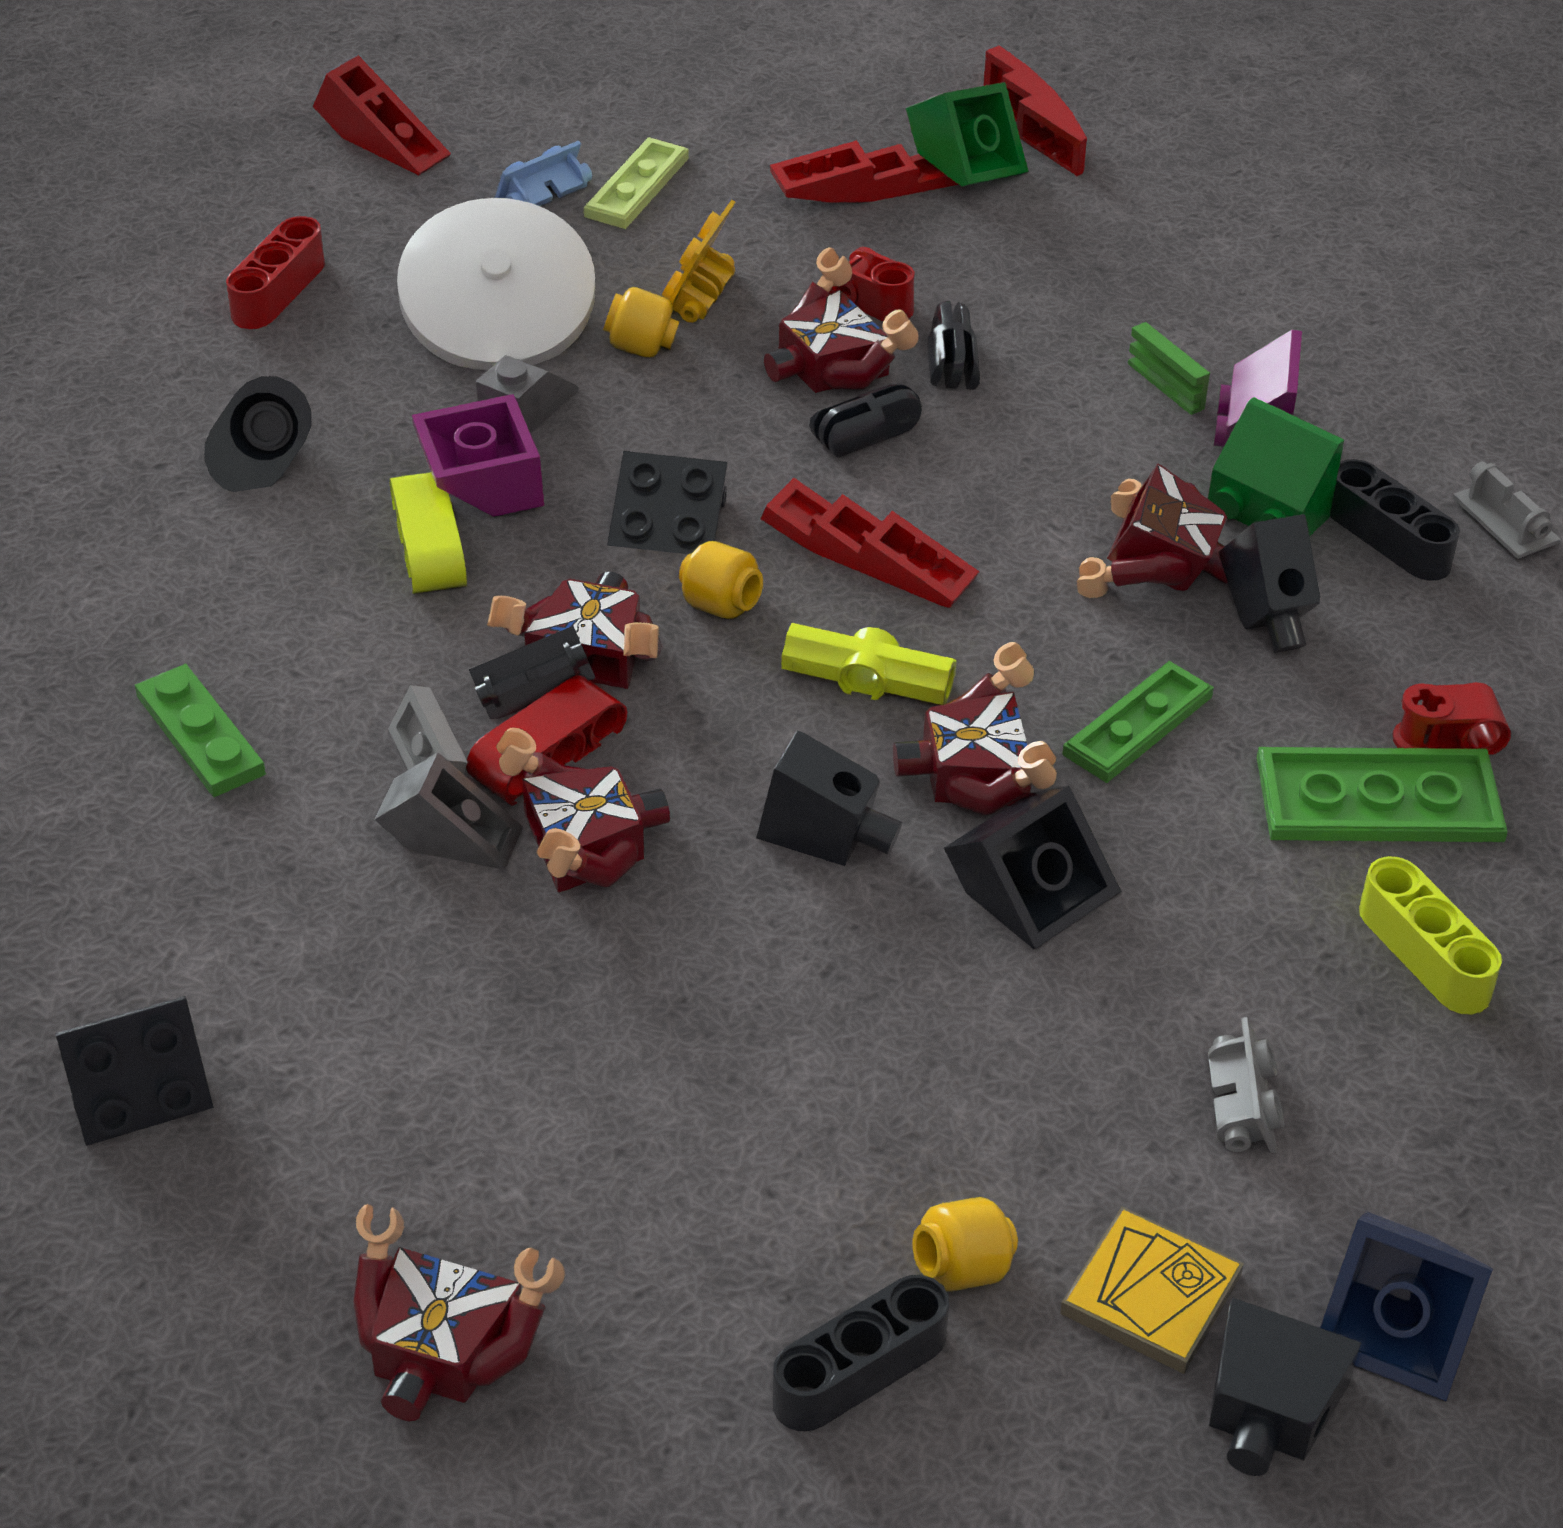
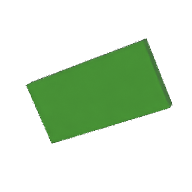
(1380, 794)

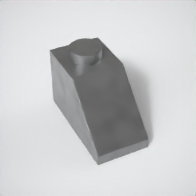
(534, 389)
(447, 816)

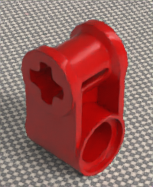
(879, 284)
(1453, 717)

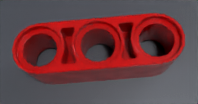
(275, 272)
(563, 725)

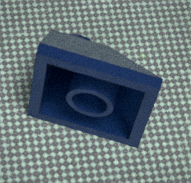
(1406, 1303)

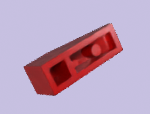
(375, 118)

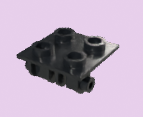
(667, 502)
(134, 1070)

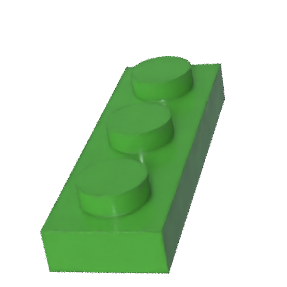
(200, 730)

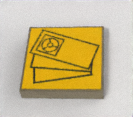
(1152, 1289)

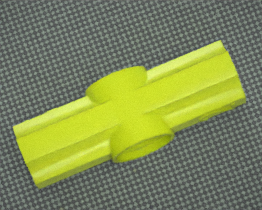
(868, 663)

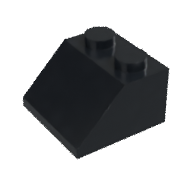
(1035, 865)

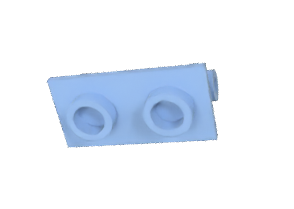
(554, 168)

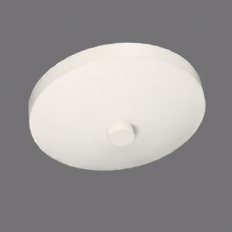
(496, 283)

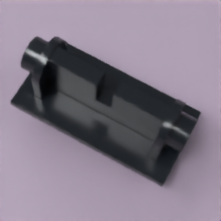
(529, 672)

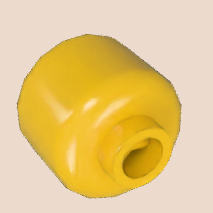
(641, 322)
(721, 580)
(965, 1243)

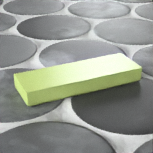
(636, 183)

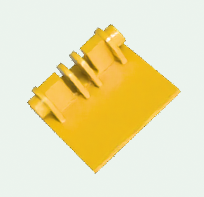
(704, 272)

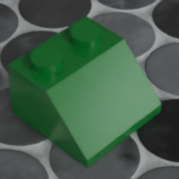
(969, 134)
(1276, 468)

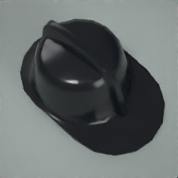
(258, 434)

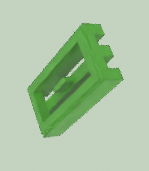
(1169, 368)

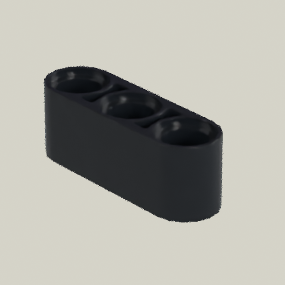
(1394, 520)
(874, 1327)

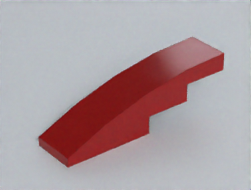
(1038, 110)
(852, 175)
(881, 549)

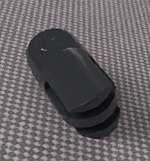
(953, 347)
(867, 419)

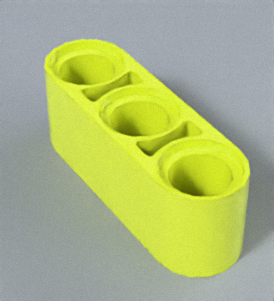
(428, 533)
(1430, 935)

